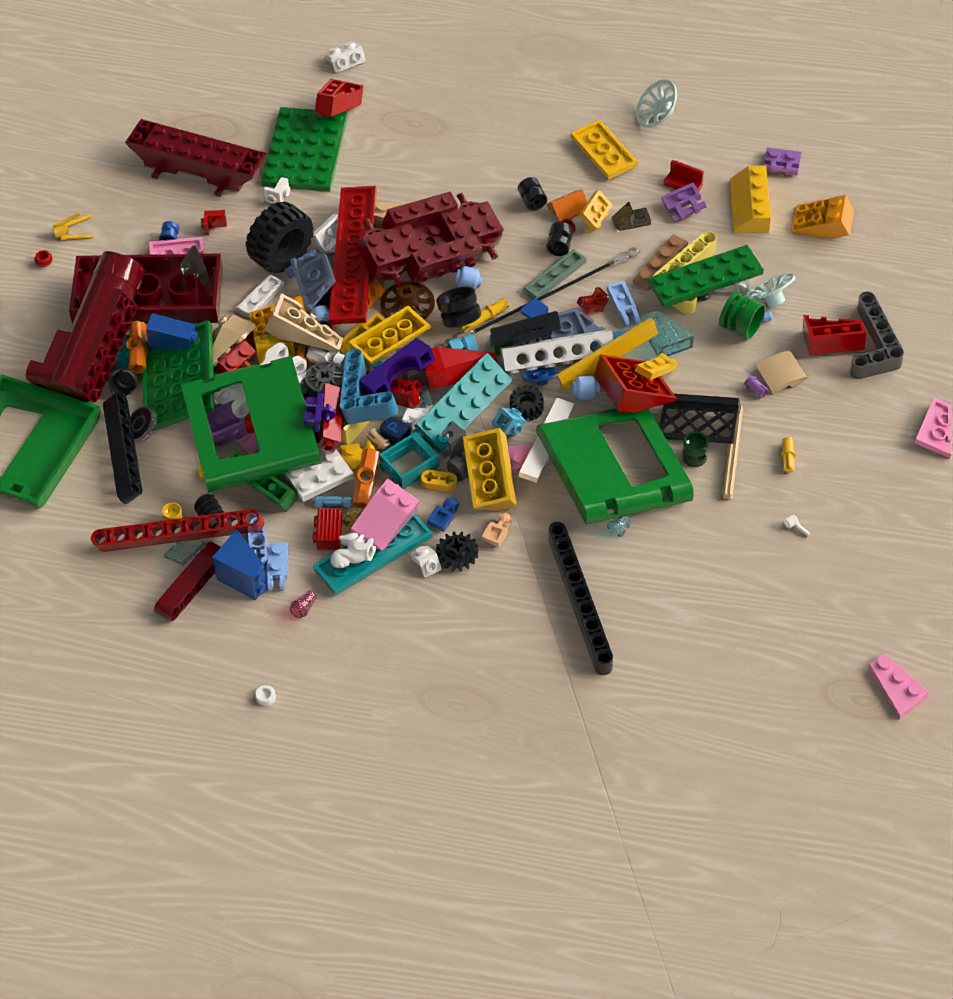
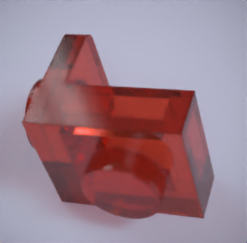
(594, 303)

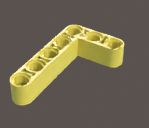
(699, 249)

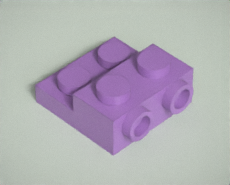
(225, 425)

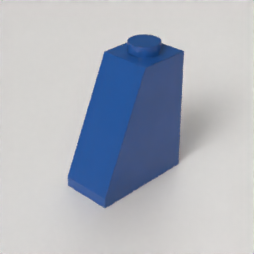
(170, 333)

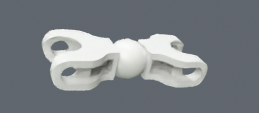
(236, 392)

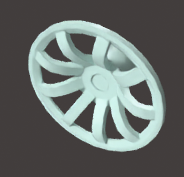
(660, 107)
(774, 295)

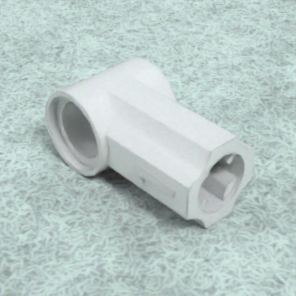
(318, 355)

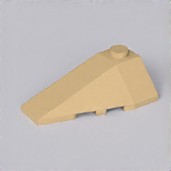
(228, 334)

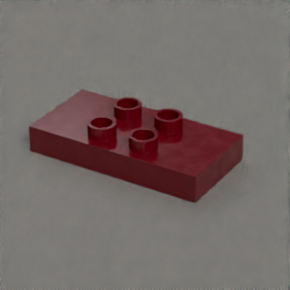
(162, 288)

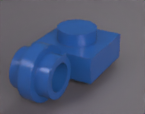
(440, 517)

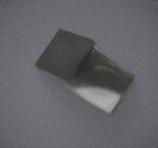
(627, 218)
(193, 264)

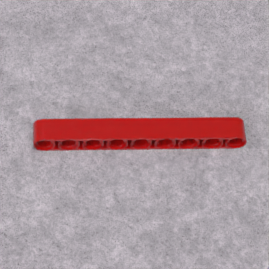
(169, 526)

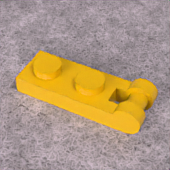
(656, 367)

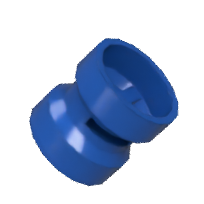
(169, 231)

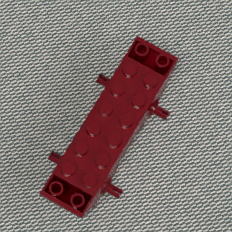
(178, 150)

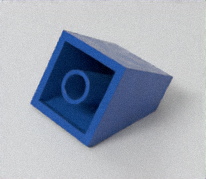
(240, 567)

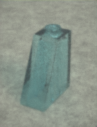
(671, 336)

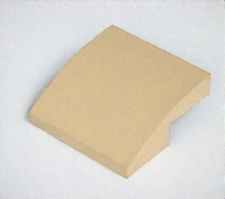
(781, 371)

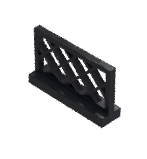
(715, 404)

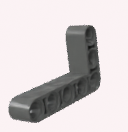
(889, 350)

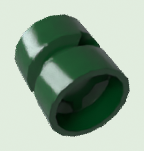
(695, 449)

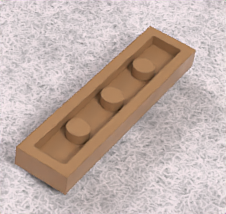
(668, 251)

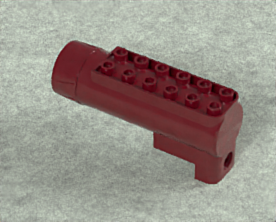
(83, 357)

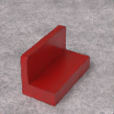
(682, 175)

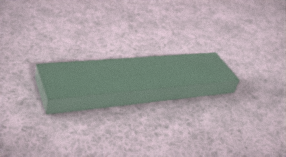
(555, 274)

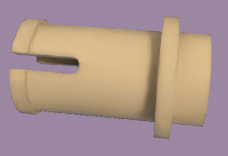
(382, 443)

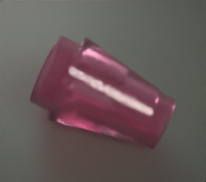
(302, 605)

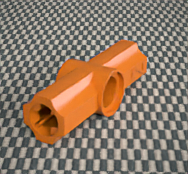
(137, 347)
(366, 468)

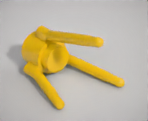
(61, 227)

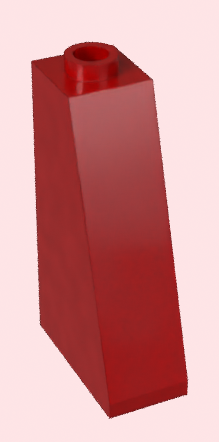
(330, 432)

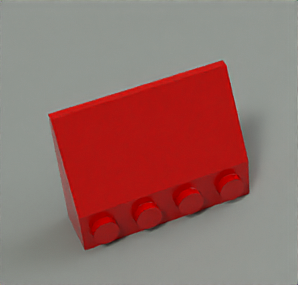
(628, 388)

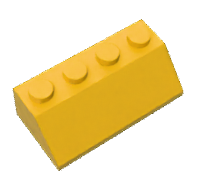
(750, 200)
(389, 334)
(489, 470)

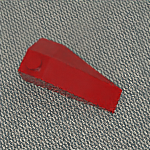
(451, 365)

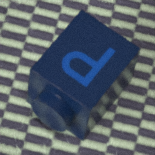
(394, 430)

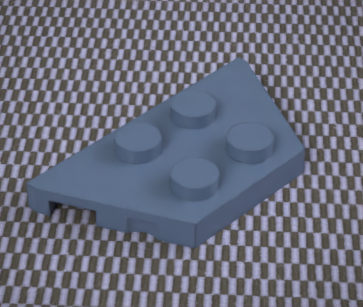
(313, 277)
(573, 323)

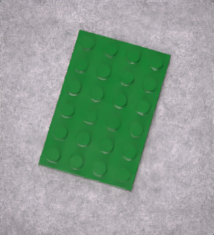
(304, 149)
(169, 369)

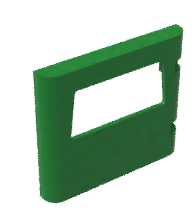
(277, 418)
(50, 445)
(595, 475)

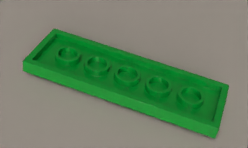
(705, 276)

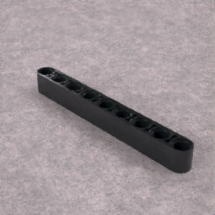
(565, 555)

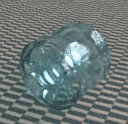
(618, 525)

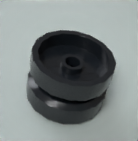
(458, 307)

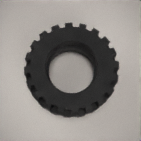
(278, 236)

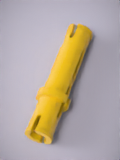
(489, 312)

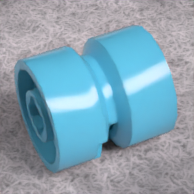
(467, 343)

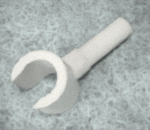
(792, 521)

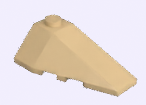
(295, 325)

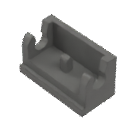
(455, 439)

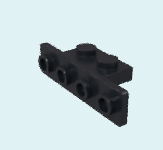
(526, 329)

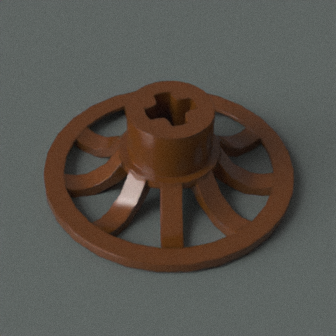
(409, 297)

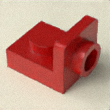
(213, 219)

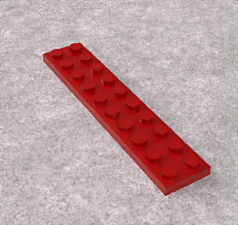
(350, 272)

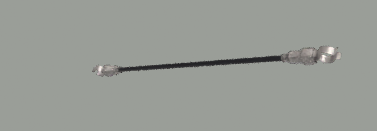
(620, 258)

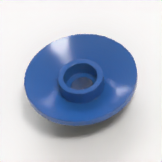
(540, 375)

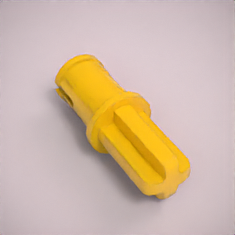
(788, 454)

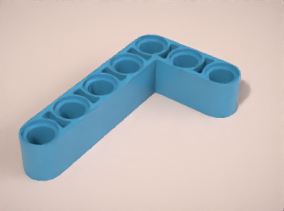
(353, 403)

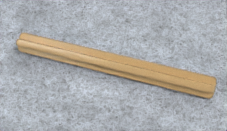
(731, 461)

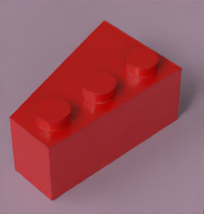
(338, 97)
(832, 336)

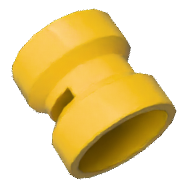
(172, 511)

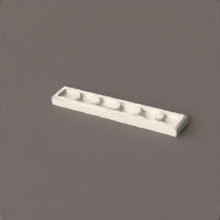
(538, 455)

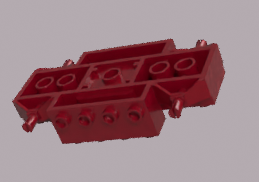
(455, 234)

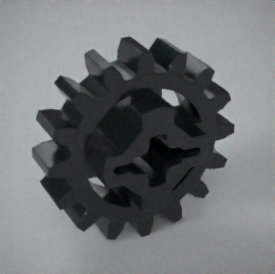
(448, 554)

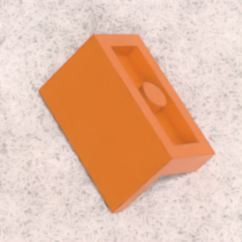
(568, 205)

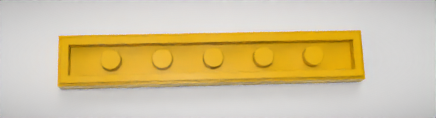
(617, 348)

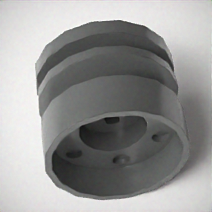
(323, 373)

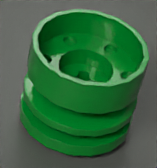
(742, 315)

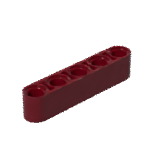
(188, 583)

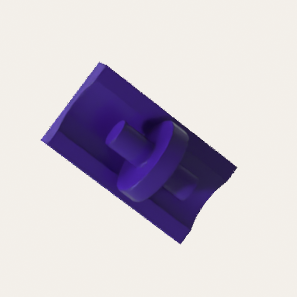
(316, 404)

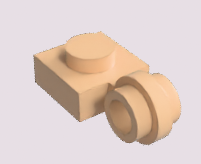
(497, 532)

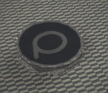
(143, 421)

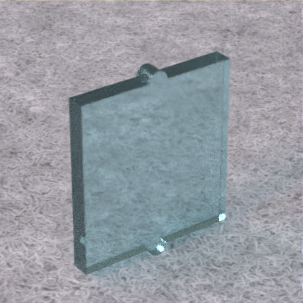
(184, 551)

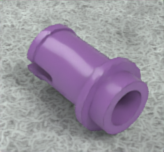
(753, 384)

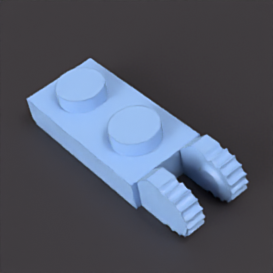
(623, 302)
(277, 564)

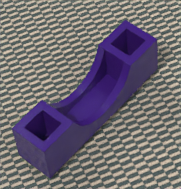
(411, 357)

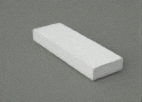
(260, 295)

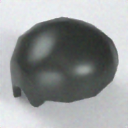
(123, 380)

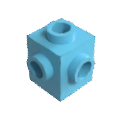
(509, 421)

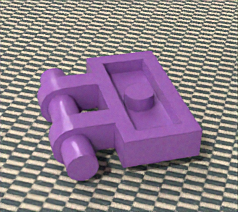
(782, 161)
(682, 197)

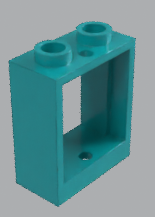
(400, 449)

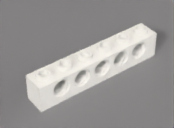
(510, 353)

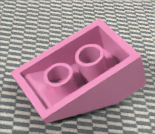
(386, 514)

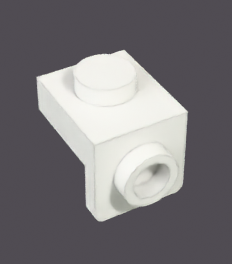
(278, 194)
(427, 560)

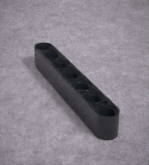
(122, 447)

